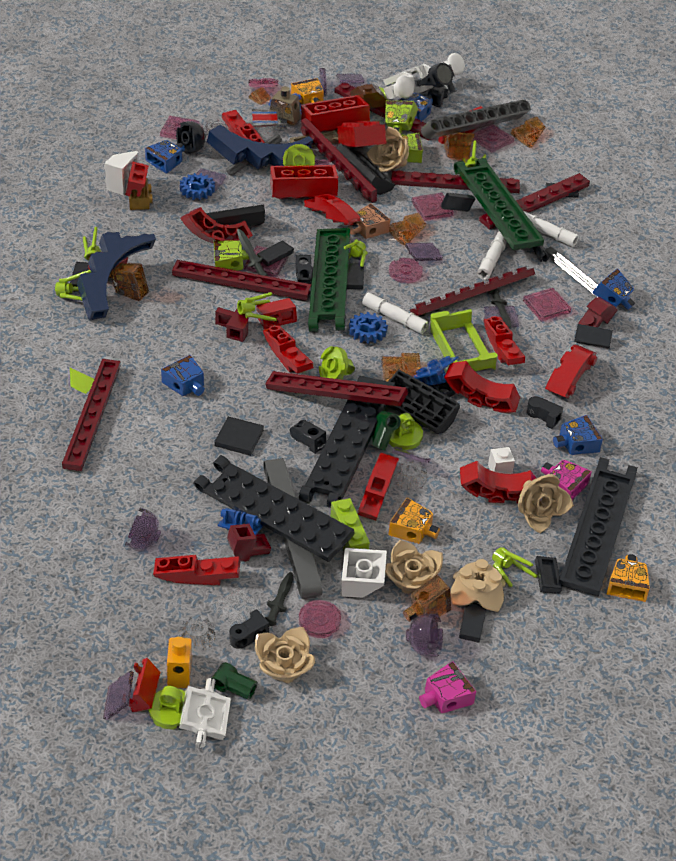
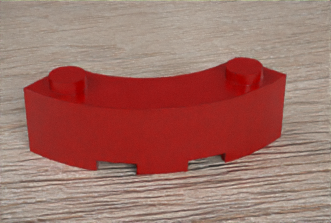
(208, 230)
(572, 367)
(480, 391)
(493, 485)

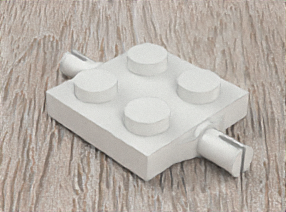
(205, 713)

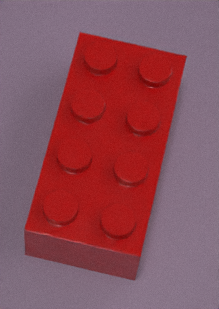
(334, 112)
(361, 133)
(303, 181)

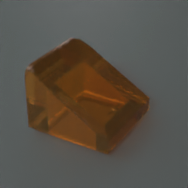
(260, 96)

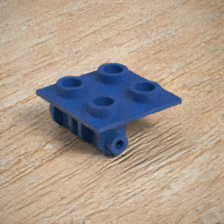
(434, 372)
(234, 517)

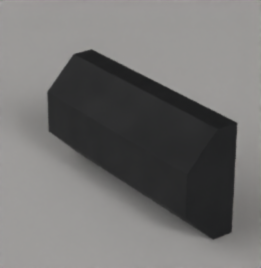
(367, 169)
(251, 215)
(425, 404)

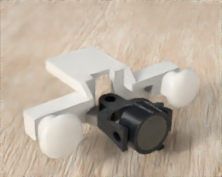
(435, 76)

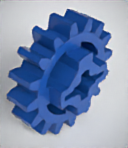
(197, 186)
(368, 327)

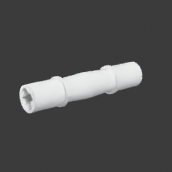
(551, 230)
(489, 262)
(395, 313)

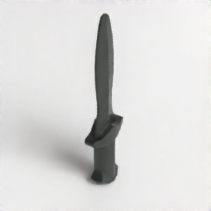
(254, 259)
(500, 303)
(277, 604)

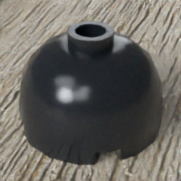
(191, 136)

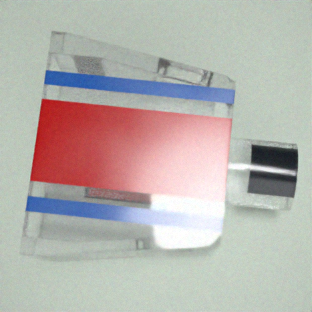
(266, 122)

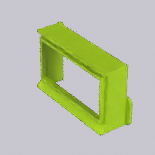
(447, 321)

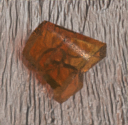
(529, 132)
(408, 228)
(406, 362)

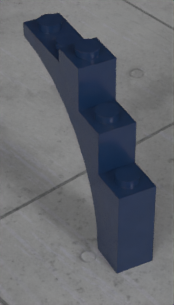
(259, 154)
(114, 250)

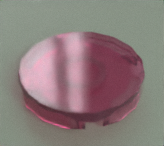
(265, 82)
(400, 270)
(319, 618)

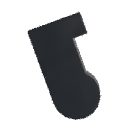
(438, 95)
(303, 271)
(544, 410)
(309, 435)
(245, 633)

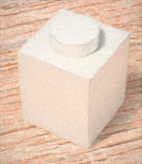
(501, 460)

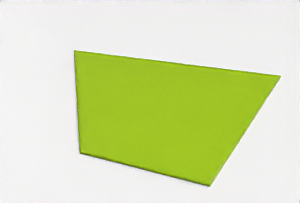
(80, 381)

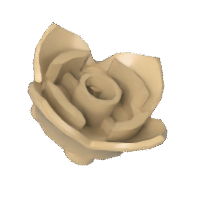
(392, 154)
(554, 501)
(410, 568)
(478, 583)
(284, 656)

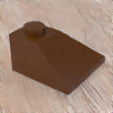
(371, 94)

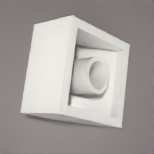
(118, 171)
(362, 571)

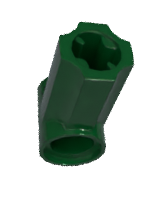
(383, 430)
(229, 679)

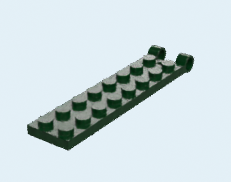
(499, 204)
(329, 278)

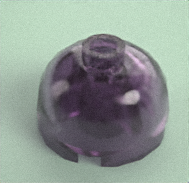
(144, 530)
(425, 631)

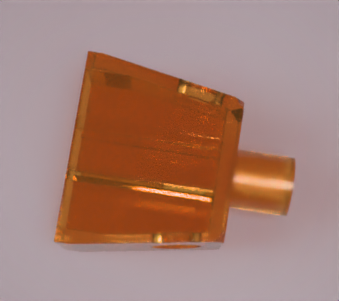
(459, 145)

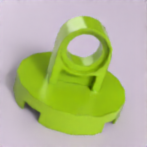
(298, 156)
(335, 363)
(408, 434)
(167, 707)

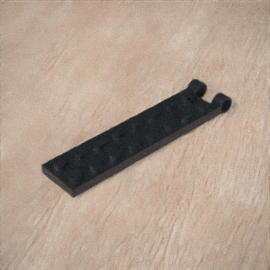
(344, 448)
(276, 509)
(597, 529)

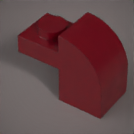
(598, 312)
(236, 324)
(246, 543)

